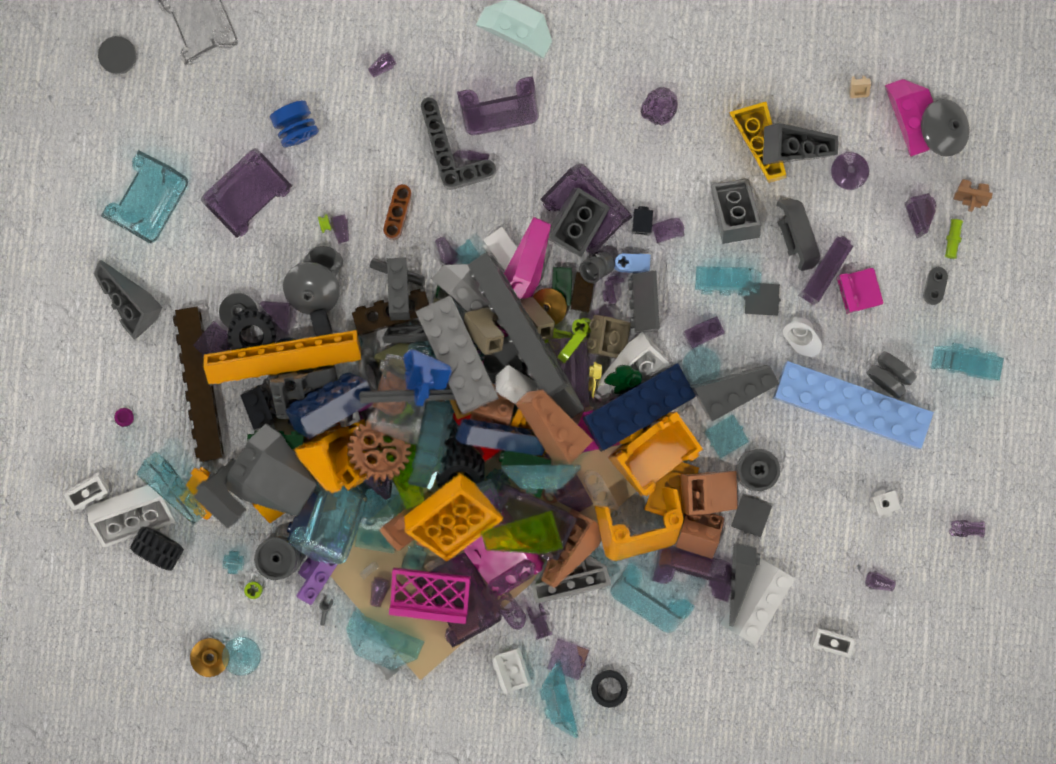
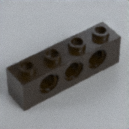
(361, 313)

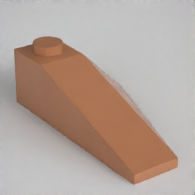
(581, 543)

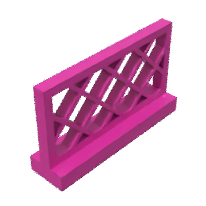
(430, 610)

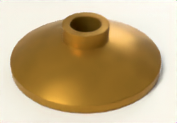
(555, 301)
(200, 661)

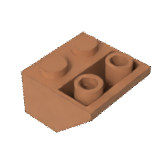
(700, 534)

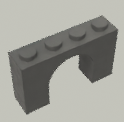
(217, 499)

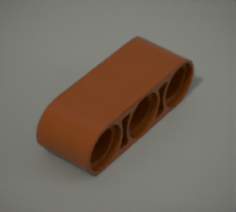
(397, 202)

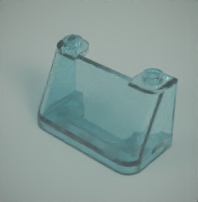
(148, 199)
(331, 525)
(664, 617)

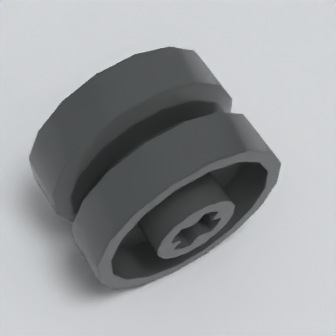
(891, 374)
(766, 462)
(266, 557)

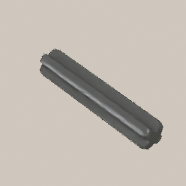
(382, 267)

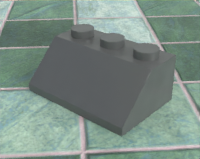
(577, 221)
(644, 302)

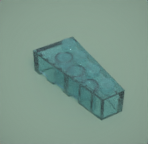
(431, 445)

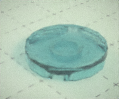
(700, 365)

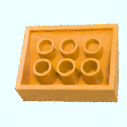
(452, 518)

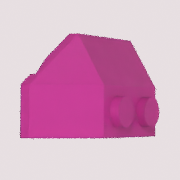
(909, 105)

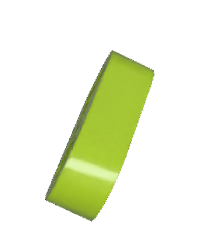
(571, 346)

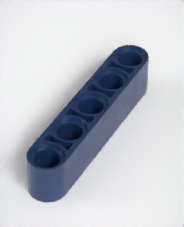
(499, 437)

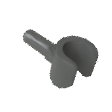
(325, 608)

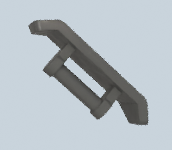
(801, 233)

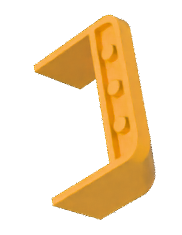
(619, 543)

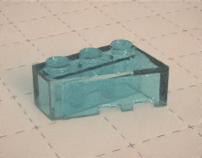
(728, 281)
(968, 361)

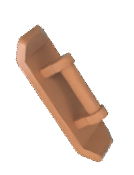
(395, 529)

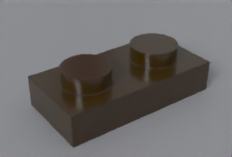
(581, 294)

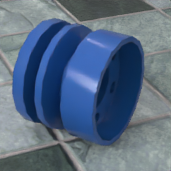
(293, 120)

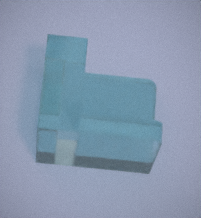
(467, 252)

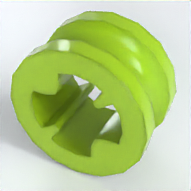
(324, 223)
(257, 594)

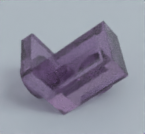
(668, 229)
(608, 293)

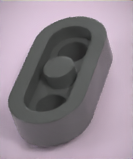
(935, 285)

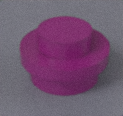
(124, 417)

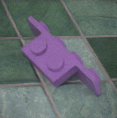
(316, 576)

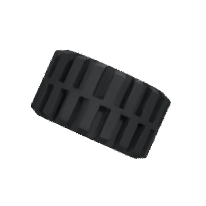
(251, 318)
(461, 460)
(156, 548)

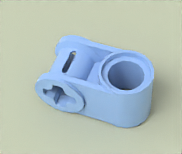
(635, 263)

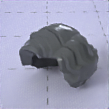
(326, 257)

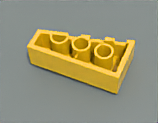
(750, 124)

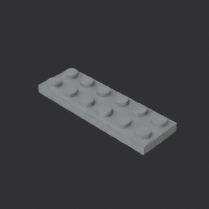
(454, 347)

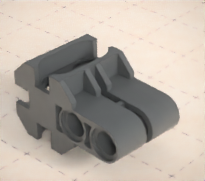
(305, 381)

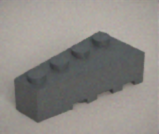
(794, 143)
(733, 390)

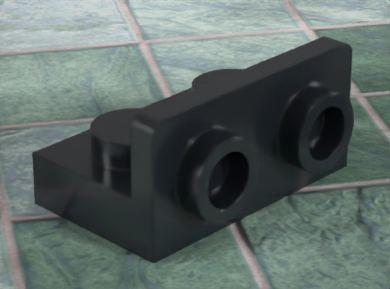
(258, 407)

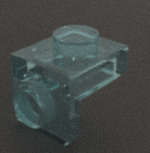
(414, 558)

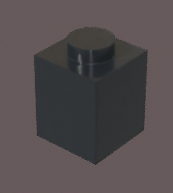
(642, 221)

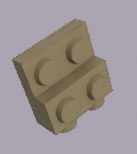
(607, 336)

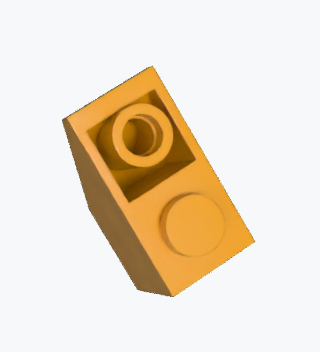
(345, 469)

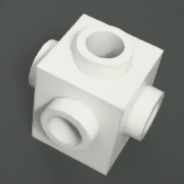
(891, 503)

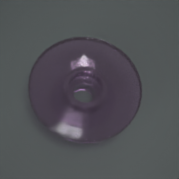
(843, 177)

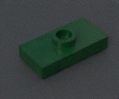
(563, 282)

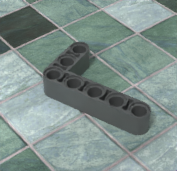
(445, 152)

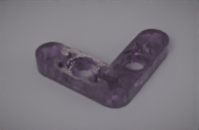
(505, 587)

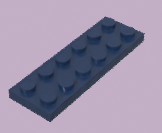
(639, 407)

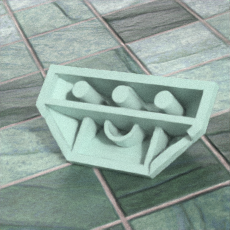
(517, 25)

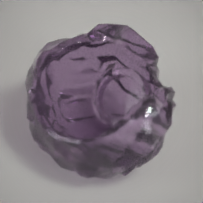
(659, 106)

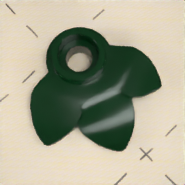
(623, 378)

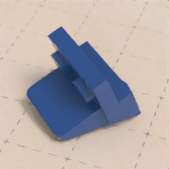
(424, 374)

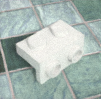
(511, 670)

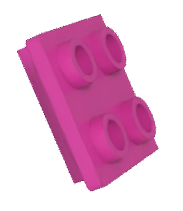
(859, 290)

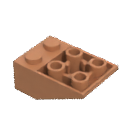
(708, 492)

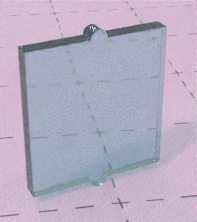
(726, 436)

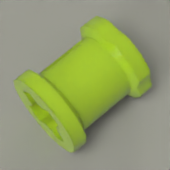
(577, 324)

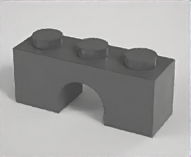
(398, 288)

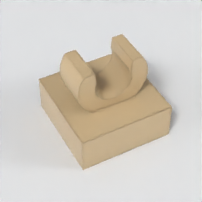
(860, 87)

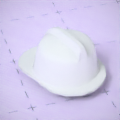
(802, 337)

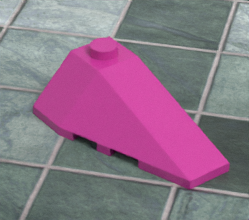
(528, 260)

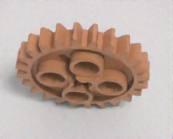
(382, 466)

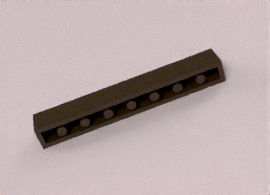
(199, 392)

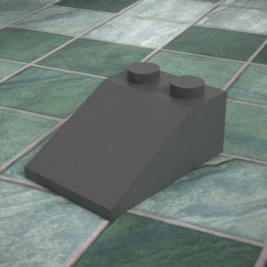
(736, 211)

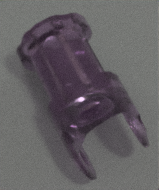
(967, 528)
(540, 623)

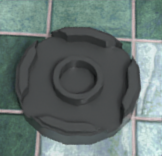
(117, 55)

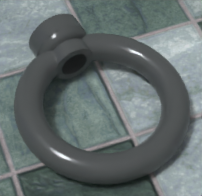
(367, 357)

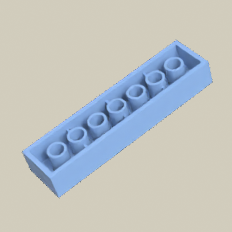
(853, 405)

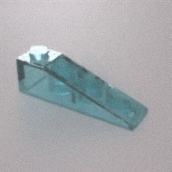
(170, 485)

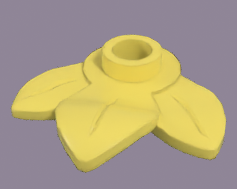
(594, 373)

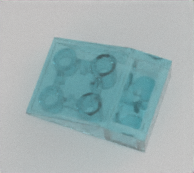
(375, 515)

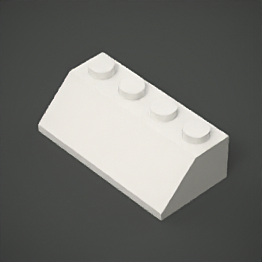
(125, 515)
(761, 602)

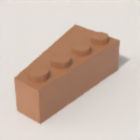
(553, 427)

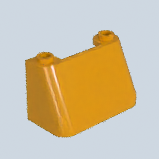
(655, 452)
(320, 454)

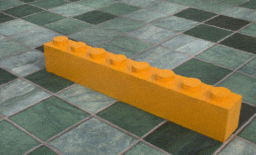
(282, 357)

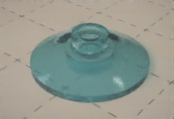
(250, 659)

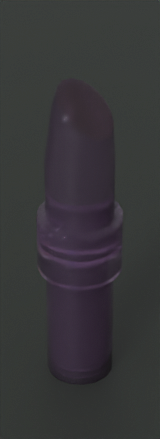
(471, 155)

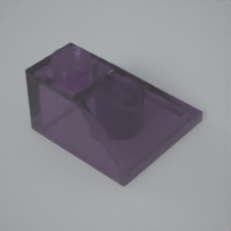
(921, 213)

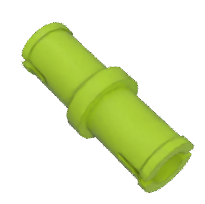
(953, 239)

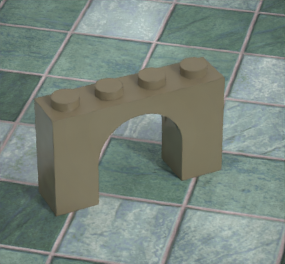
(484, 331)

